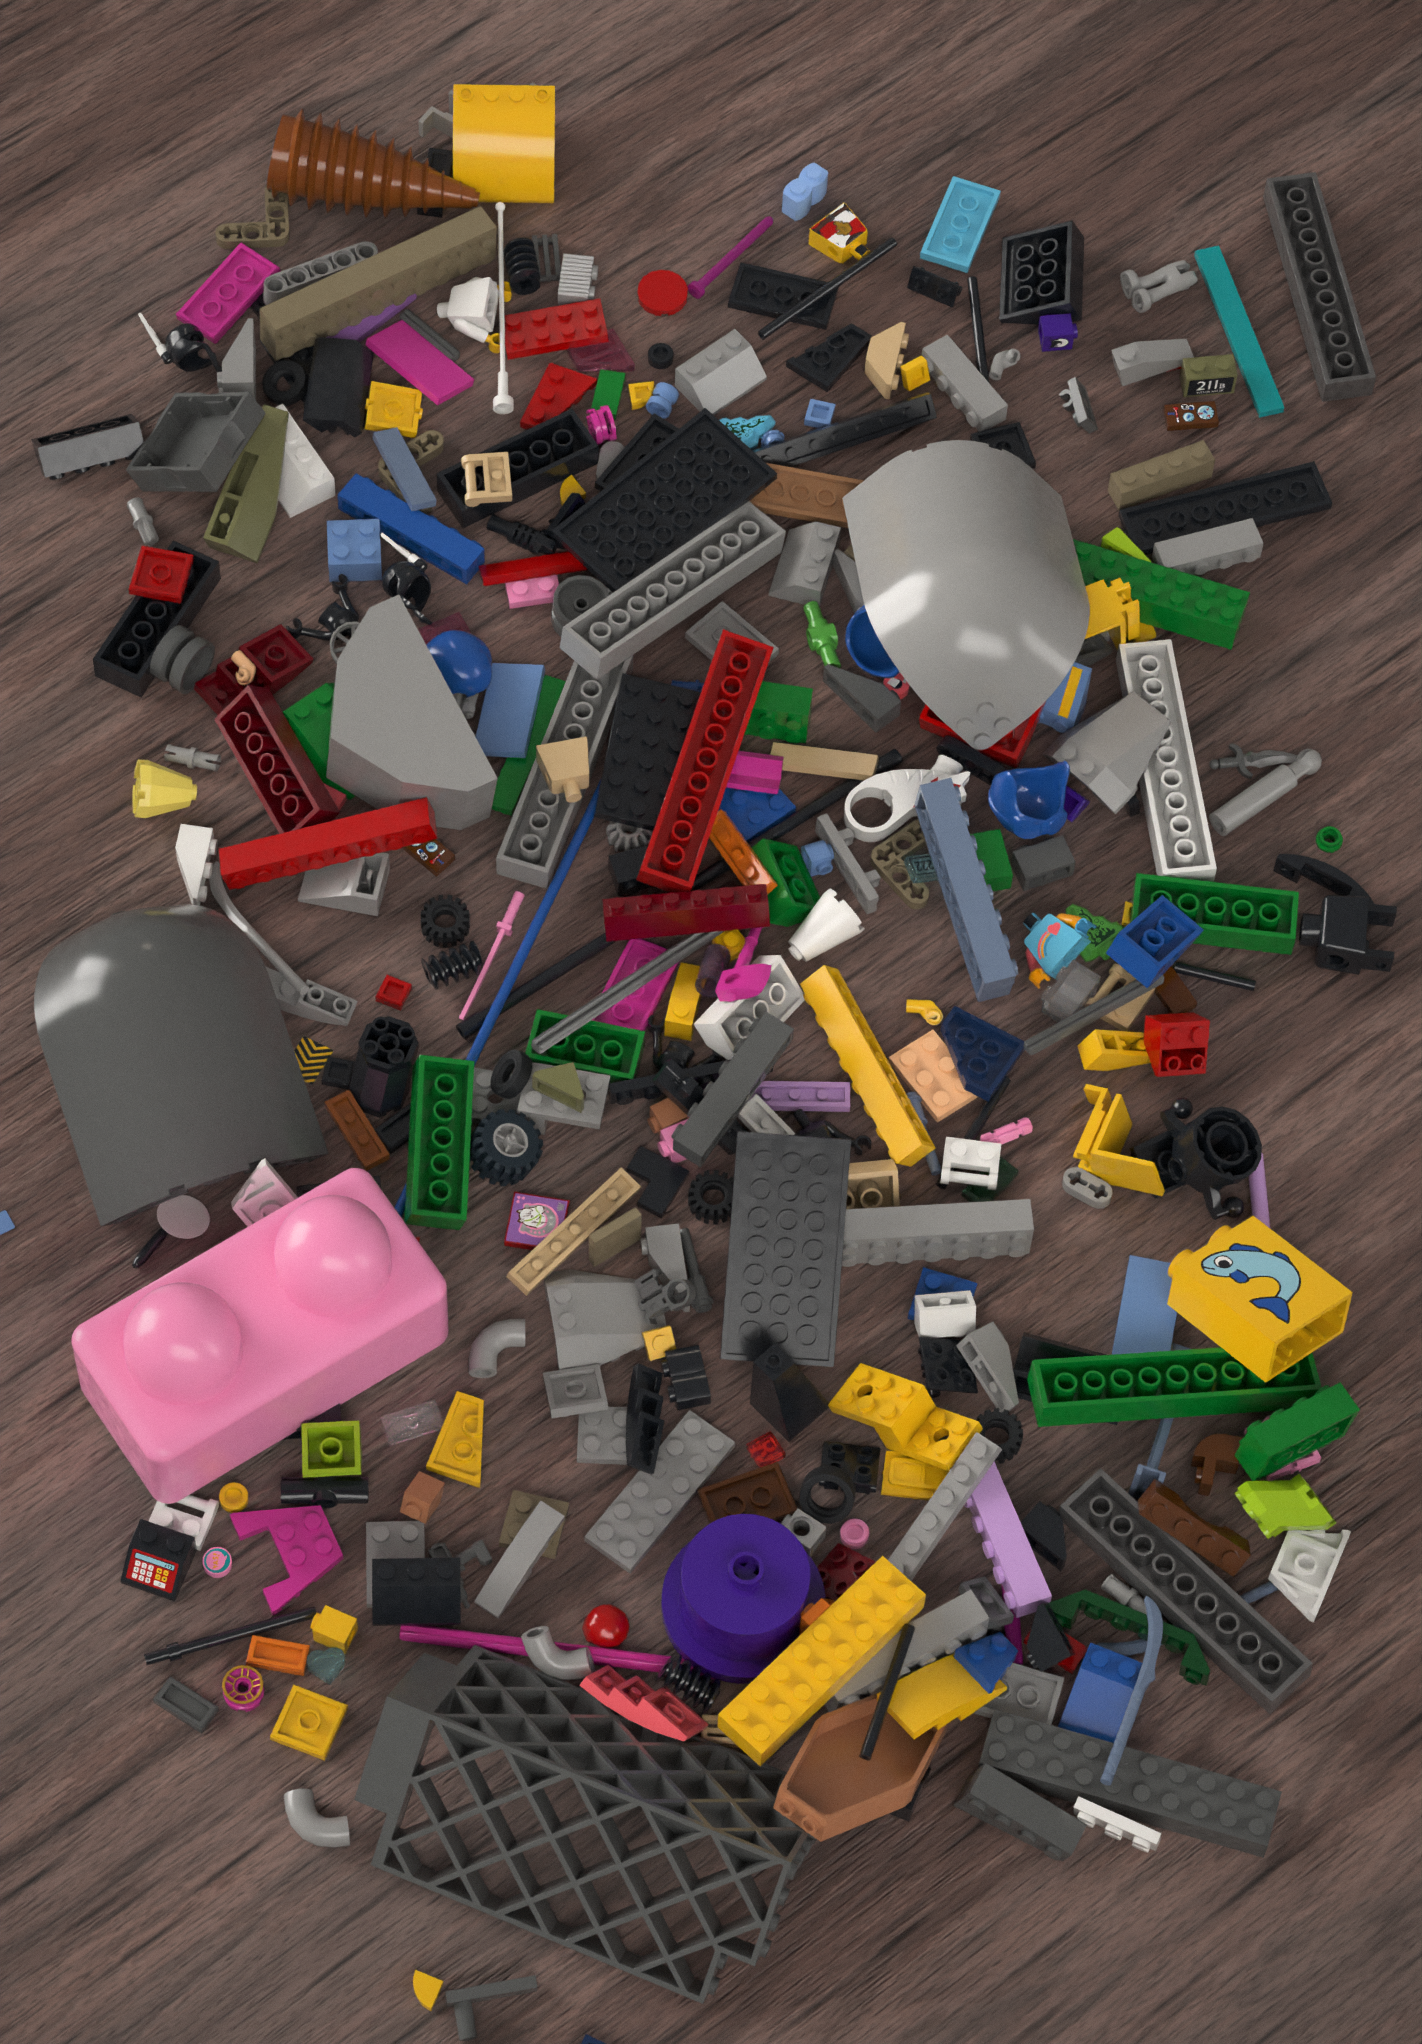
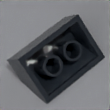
(416, 1591)

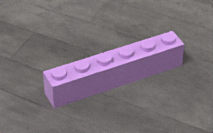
(1007, 1545)

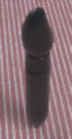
(149, 1248)

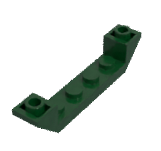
(1193, 1666)

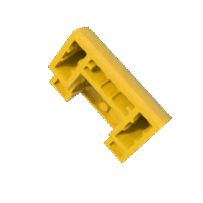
(505, 141)

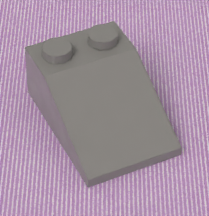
(240, 363)

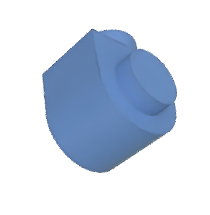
(818, 857)

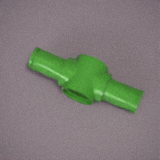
(821, 635)

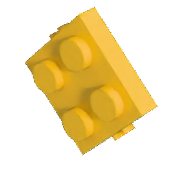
(393, 407)

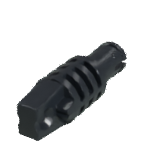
(522, 535)

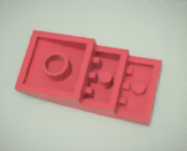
(639, 1703)

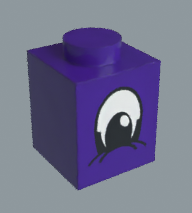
(1057, 332)

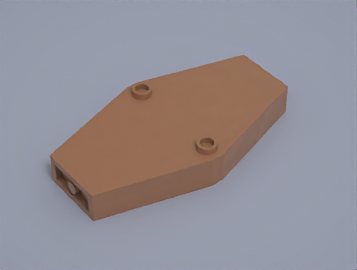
(836, 1789)

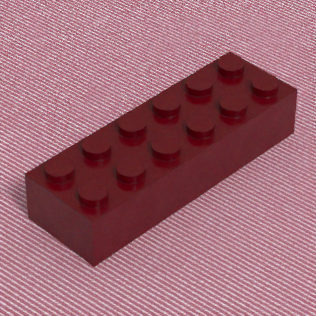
(275, 761)

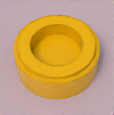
(233, 1497)

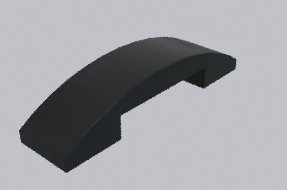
(1294, 866)

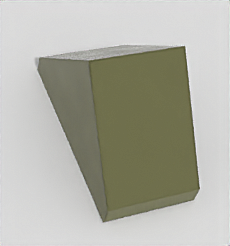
(561, 1085)

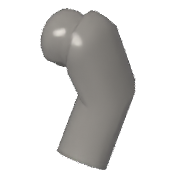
(1002, 361)

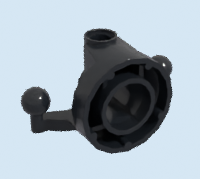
(1212, 1152)

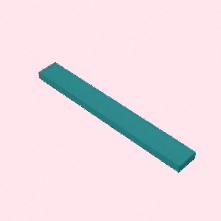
(1239, 331)

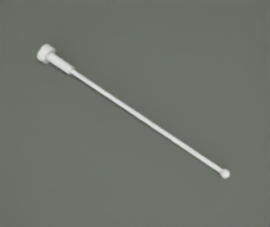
(502, 402)

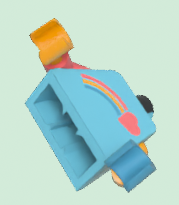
(1053, 943)

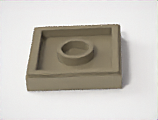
(615, 1237)

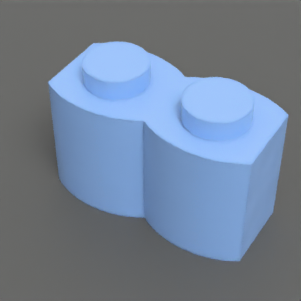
(804, 191)

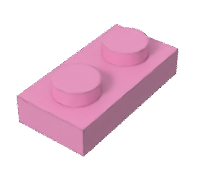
(531, 591)

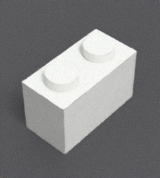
(945, 1314)

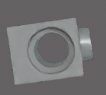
(815, 1530)

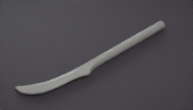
(221, 896)

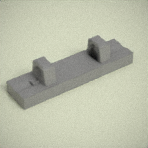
(860, 883)

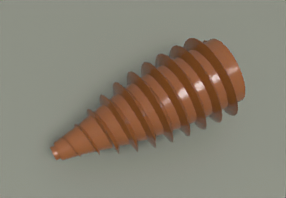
(356, 171)

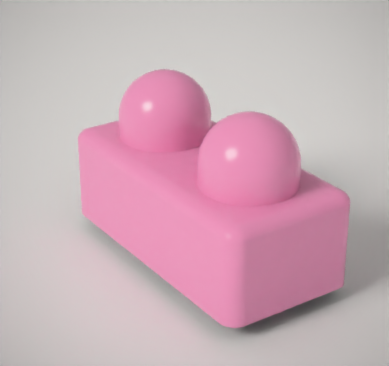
(261, 1334)

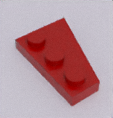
(556, 394)

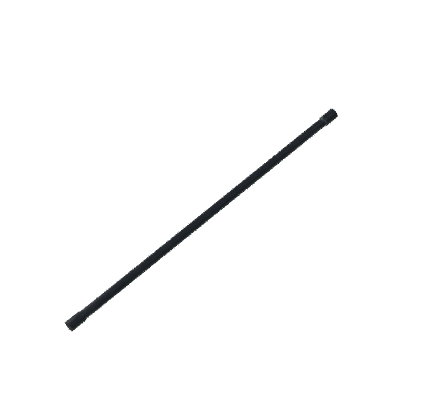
(475, 1021)

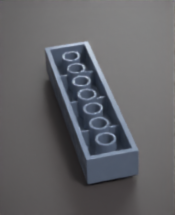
(965, 889)

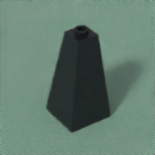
(784, 1394)

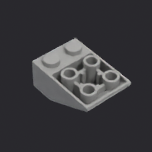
(349, 885)

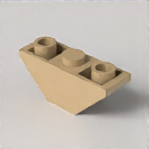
(885, 358)

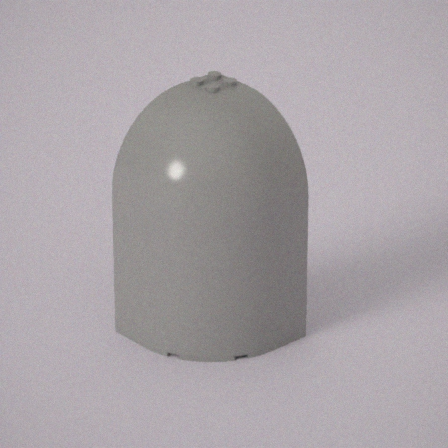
(970, 582)

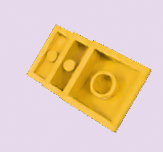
(937, 1696)

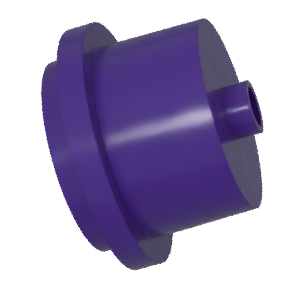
(738, 1596)

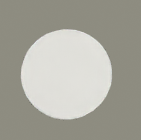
(183, 1217)

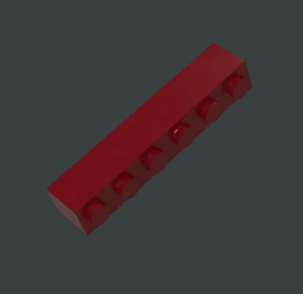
(686, 912)

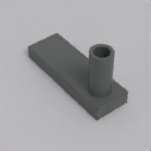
(463, 1998)

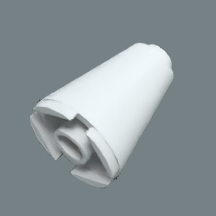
(824, 928)

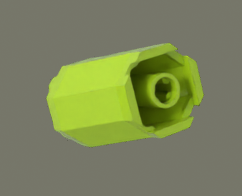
(1284, 1506)

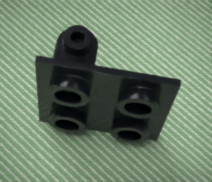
(945, 1367)
(857, 1460)

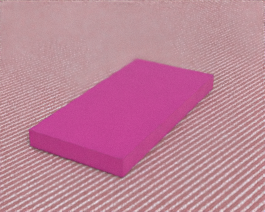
(227, 293)
(419, 362)
(641, 1004)

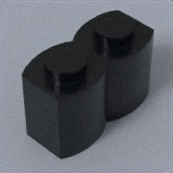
(687, 1377)

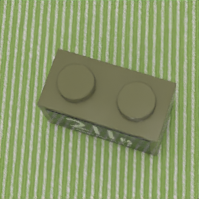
(1208, 375)

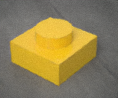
(915, 373)
(732, 940)
(658, 1341)

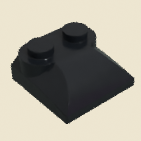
(1158, 1150)

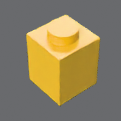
(334, 1628)

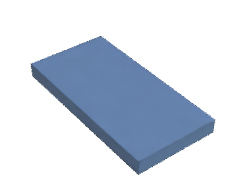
(509, 709)
(1144, 1317)

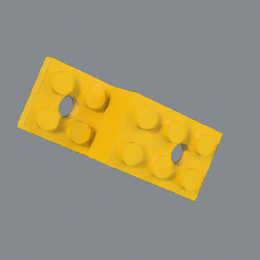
(904, 1416)

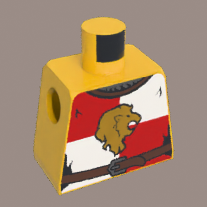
(840, 235)

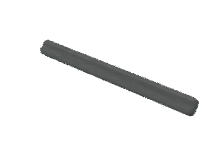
(1087, 1015)

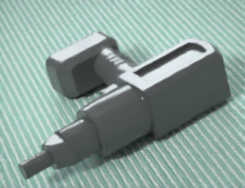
(477, 1550)

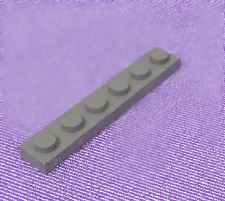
(944, 1505)

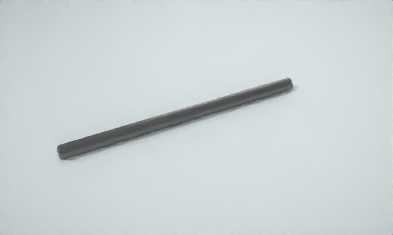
(621, 990)

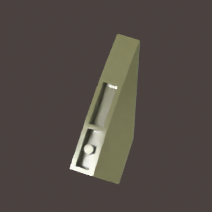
(251, 492)

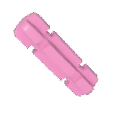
(1008, 1132)

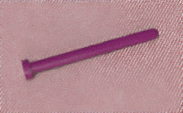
(696, 288)

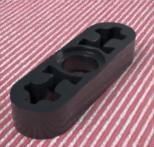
(970, 759)

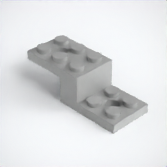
(541, 1107)

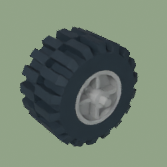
(505, 1147)

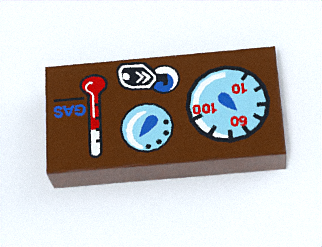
(1191, 416)
(431, 855)

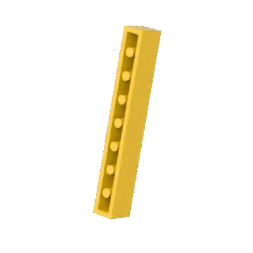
(867, 1066)

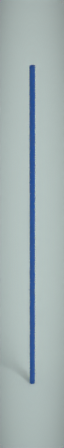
(525, 946)

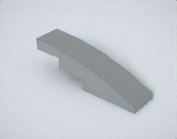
(519, 1559)

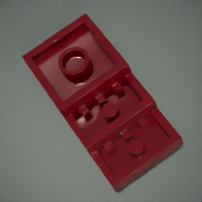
(276, 660)

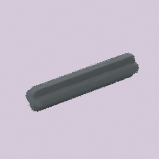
(430, 334)

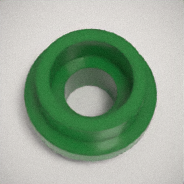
(1329, 833)

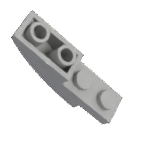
(317, 1004)

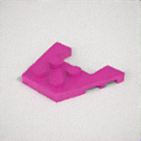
(302, 1542)

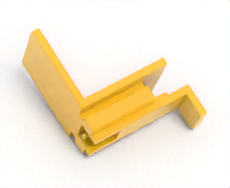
(1116, 612)
(1104, 1140)

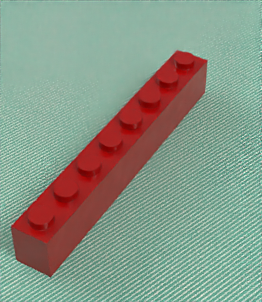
(328, 843)

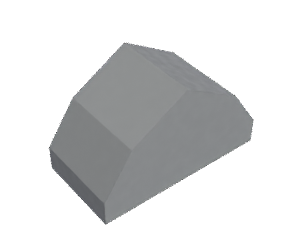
(400, 727)

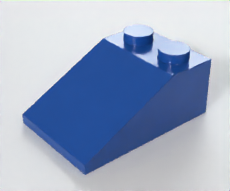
(1154, 941)
(1100, 1693)

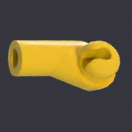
(926, 1009)

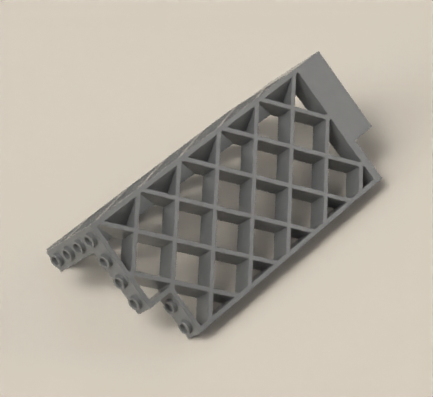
(617, 1765)

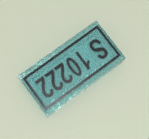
(920, 868)

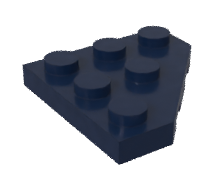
(980, 1052)

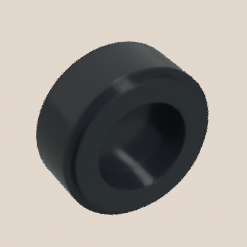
(660, 356)

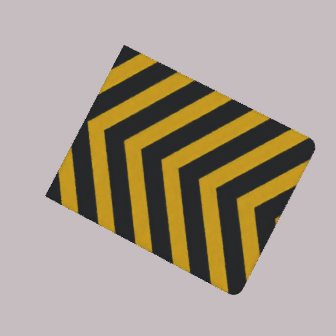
(311, 1058)

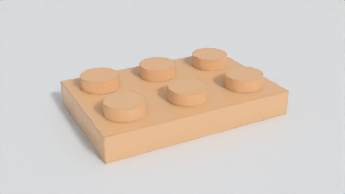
(931, 1073)

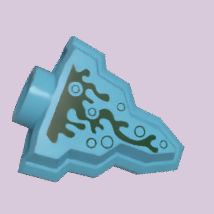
(751, 429)

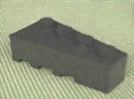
(1019, 1812)

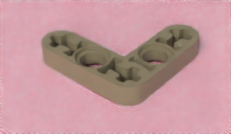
(265, 229)
(416, 446)
(896, 864)

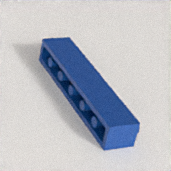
(412, 530)

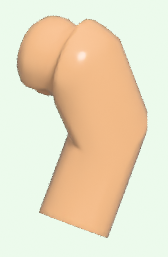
(246, 668)

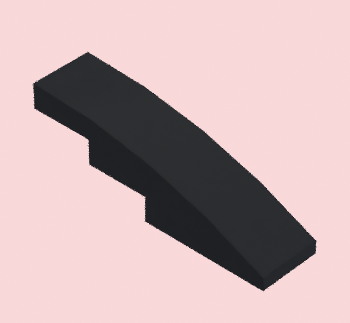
(643, 1419)

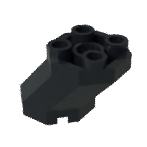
(384, 1066)

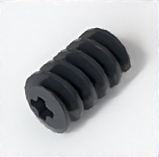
(522, 266)
(453, 965)
(690, 1682)

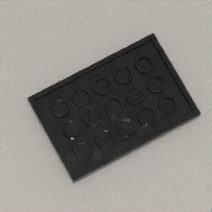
(643, 750)

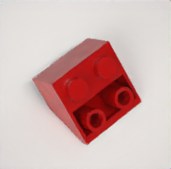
(1177, 1043)

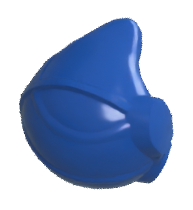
(866, 647)
(1030, 799)

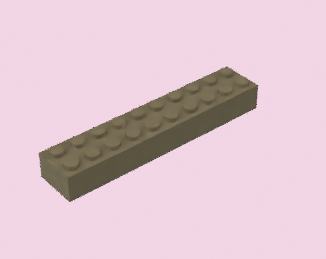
(378, 283)

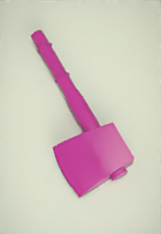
(744, 979)

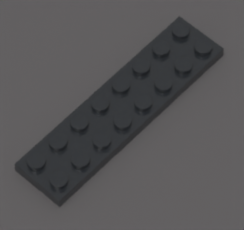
(1263, 497)

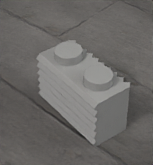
(576, 279)

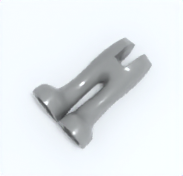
(1172, 275)

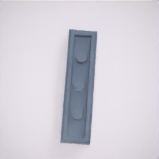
(404, 469)

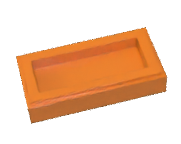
(277, 1655)

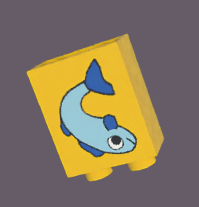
(1258, 1297)

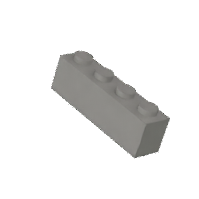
(964, 384)
(1210, 548)

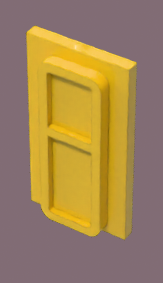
(910, 1477)

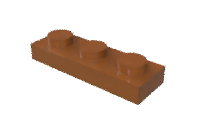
(357, 1130)

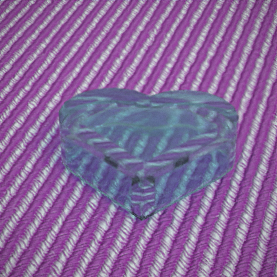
(326, 1664)

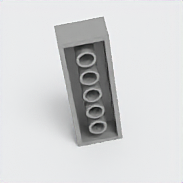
(934, 1638)

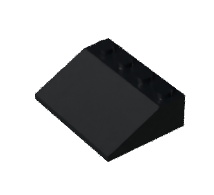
(1042, 274)

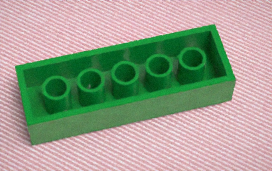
(1226, 912)
(439, 1142)

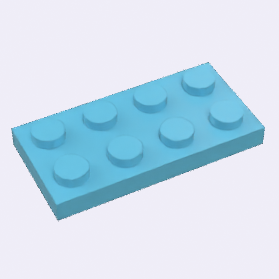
(960, 224)

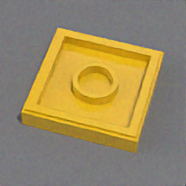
(309, 1722)

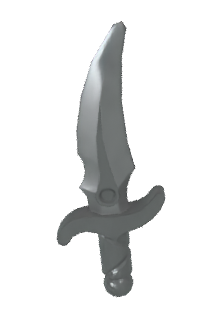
(1259, 760)

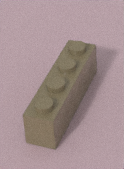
(1161, 475)

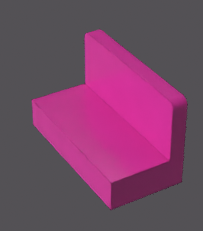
(756, 772)

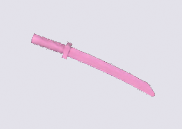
(503, 928)

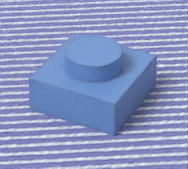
(819, 413)

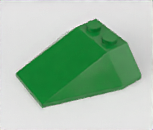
(311, 724)

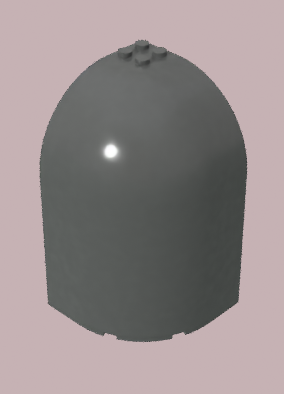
(170, 1057)

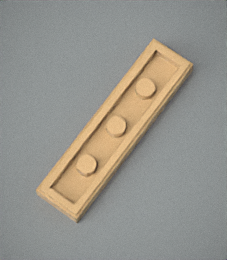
(826, 761)

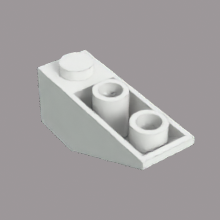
(193, 855)

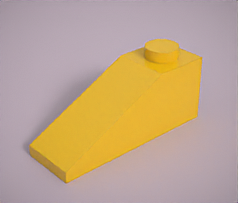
(683, 1004)
(1112, 1050)

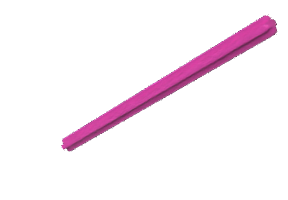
(515, 1646)

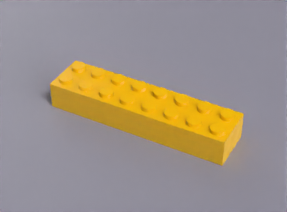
(821, 1661)

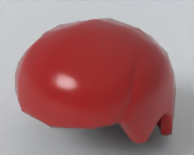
(606, 1626)

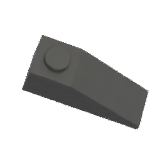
(866, 697)

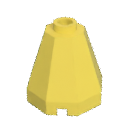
(160, 790)

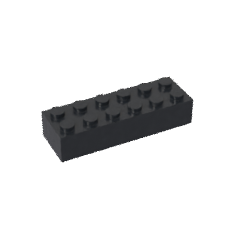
(536, 461)
(132, 642)

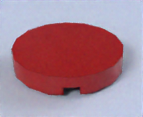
(662, 292)

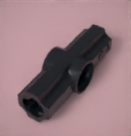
(325, 1490)

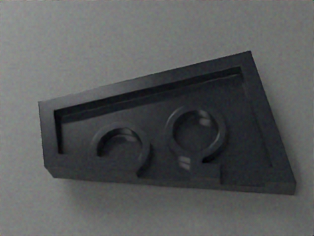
(832, 358)

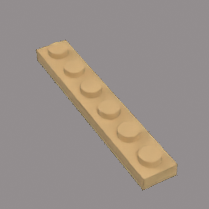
(573, 1231)

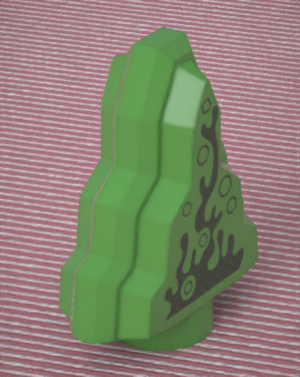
(1100, 937)

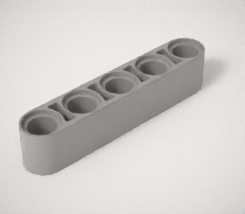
(310, 272)

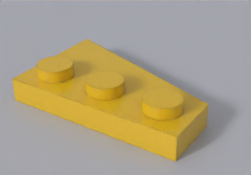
(459, 1443)

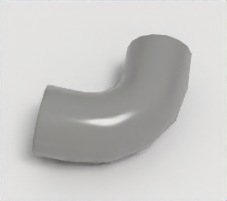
(489, 1343)
(553, 1660)
(311, 1825)

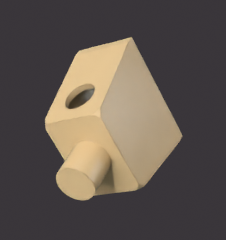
(565, 766)

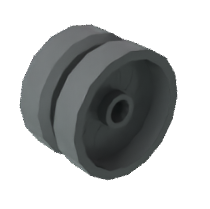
(574, 598)
(182, 659)

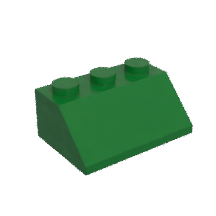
(795, 891)

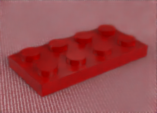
(555, 329)

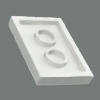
(1117, 1825)

